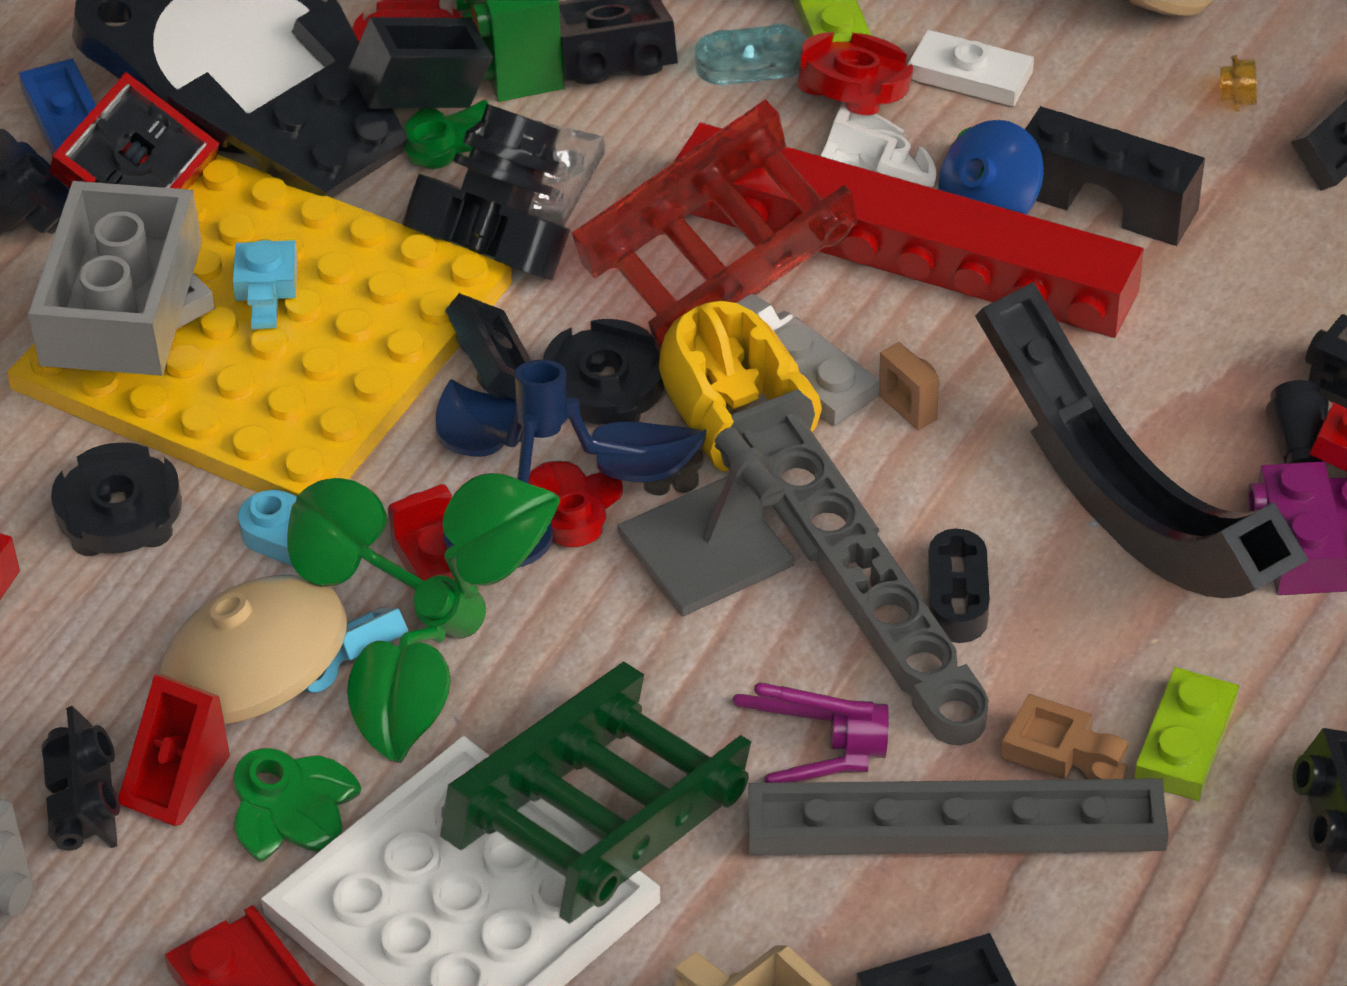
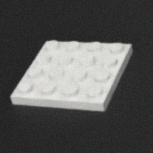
(415, 911)

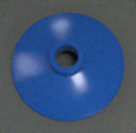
(1009, 161)

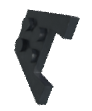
(313, 133)

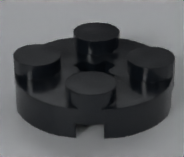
(613, 344)
(124, 526)

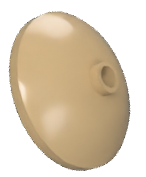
(258, 643)

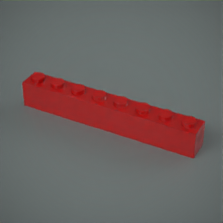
(954, 240)

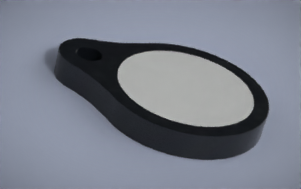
(174, 41)

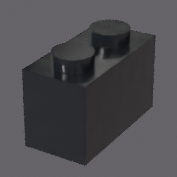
(420, 62)

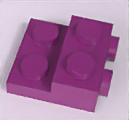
(1317, 517)

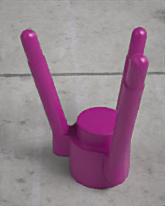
(855, 727)

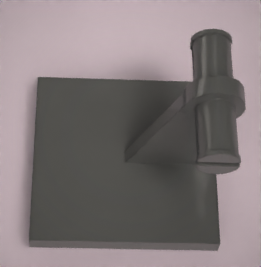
(713, 536)

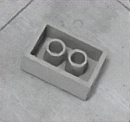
(116, 278)

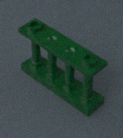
(576, 738)

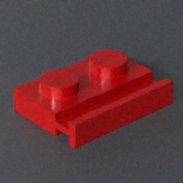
(236, 956)

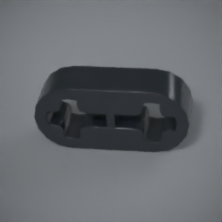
(970, 584)

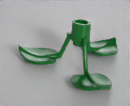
(493, 529)

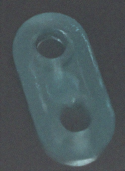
(749, 54)

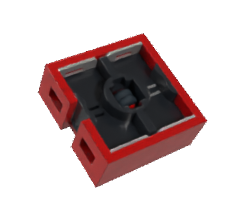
(135, 142)

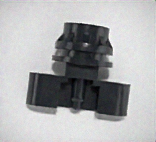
(496, 194)

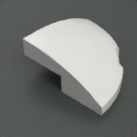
(877, 146)

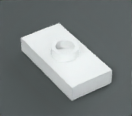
(971, 68)

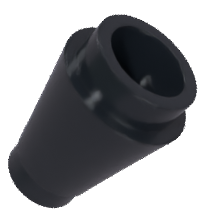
(1296, 417)

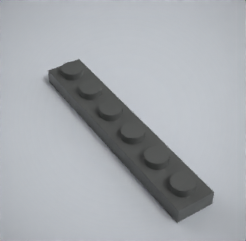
(957, 816)

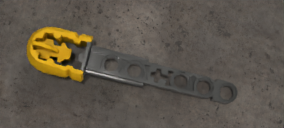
(733, 356)

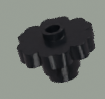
(28, 188)

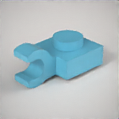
(263, 275)
(376, 625)

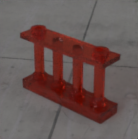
(704, 177)

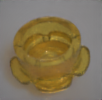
(1239, 82)

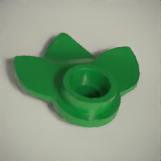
(436, 137)
(294, 809)

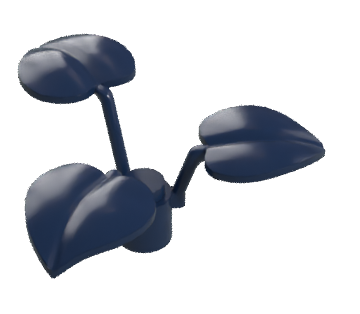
(482, 424)

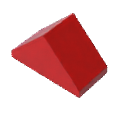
(175, 751)

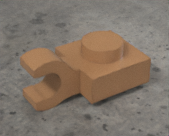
(1057, 737)

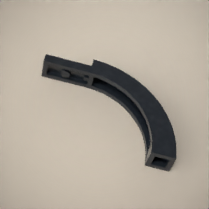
(1114, 481)

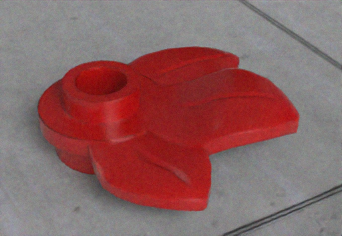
(581, 503)

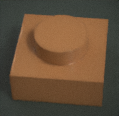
(909, 385)

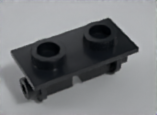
(81, 761)

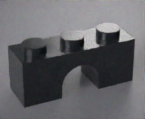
(1151, 180)

